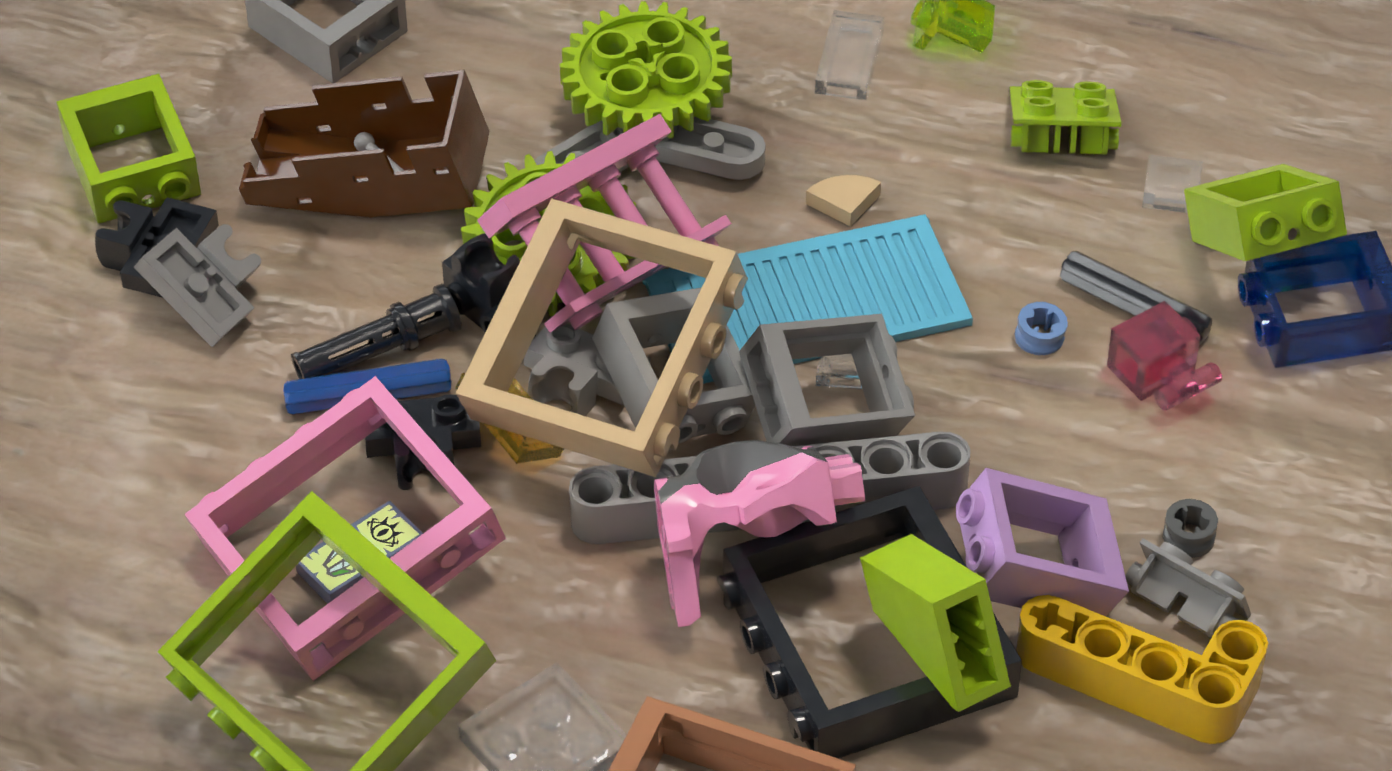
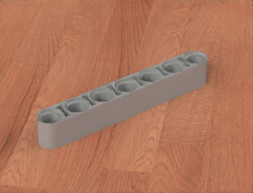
(620, 503)

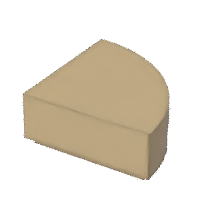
(844, 196)

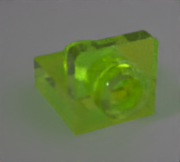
(959, 20)

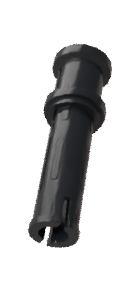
(399, 319)

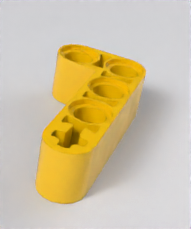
(1143, 673)

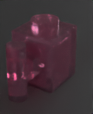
(1159, 356)

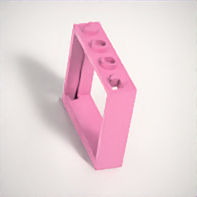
(362, 608)

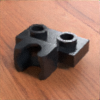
(141, 231)
(478, 279)
(441, 419)

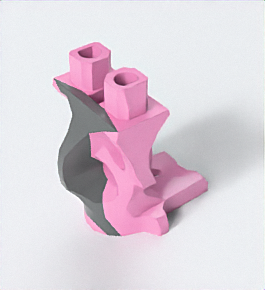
(750, 486)

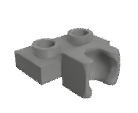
(201, 281)
(568, 369)

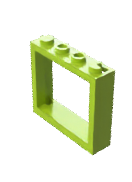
(255, 580)

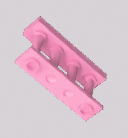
(600, 171)

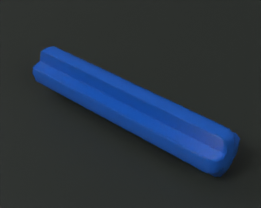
(400, 380)

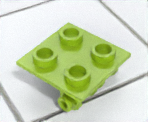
(1086, 105)

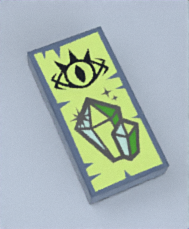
(332, 575)

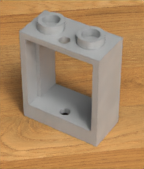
(331, 50)
(657, 321)
(779, 396)

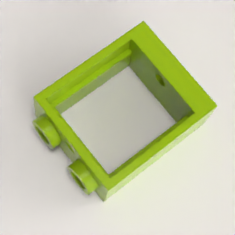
(118, 114)
(1255, 210)

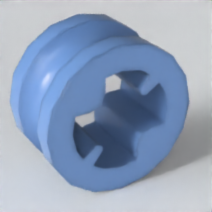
(1040, 314)

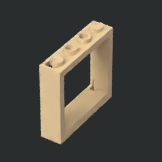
(527, 299)

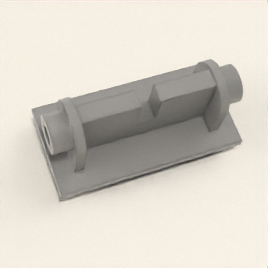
(1170, 574)

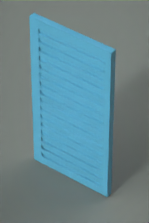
(854, 272)

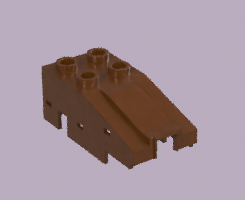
(320, 170)

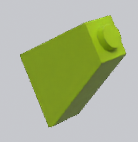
(939, 618)

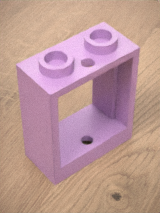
(1086, 535)

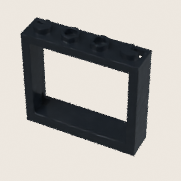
(872, 718)

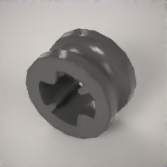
(1195, 513)

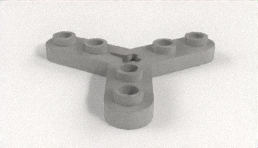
(709, 148)

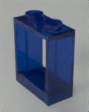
(1343, 259)

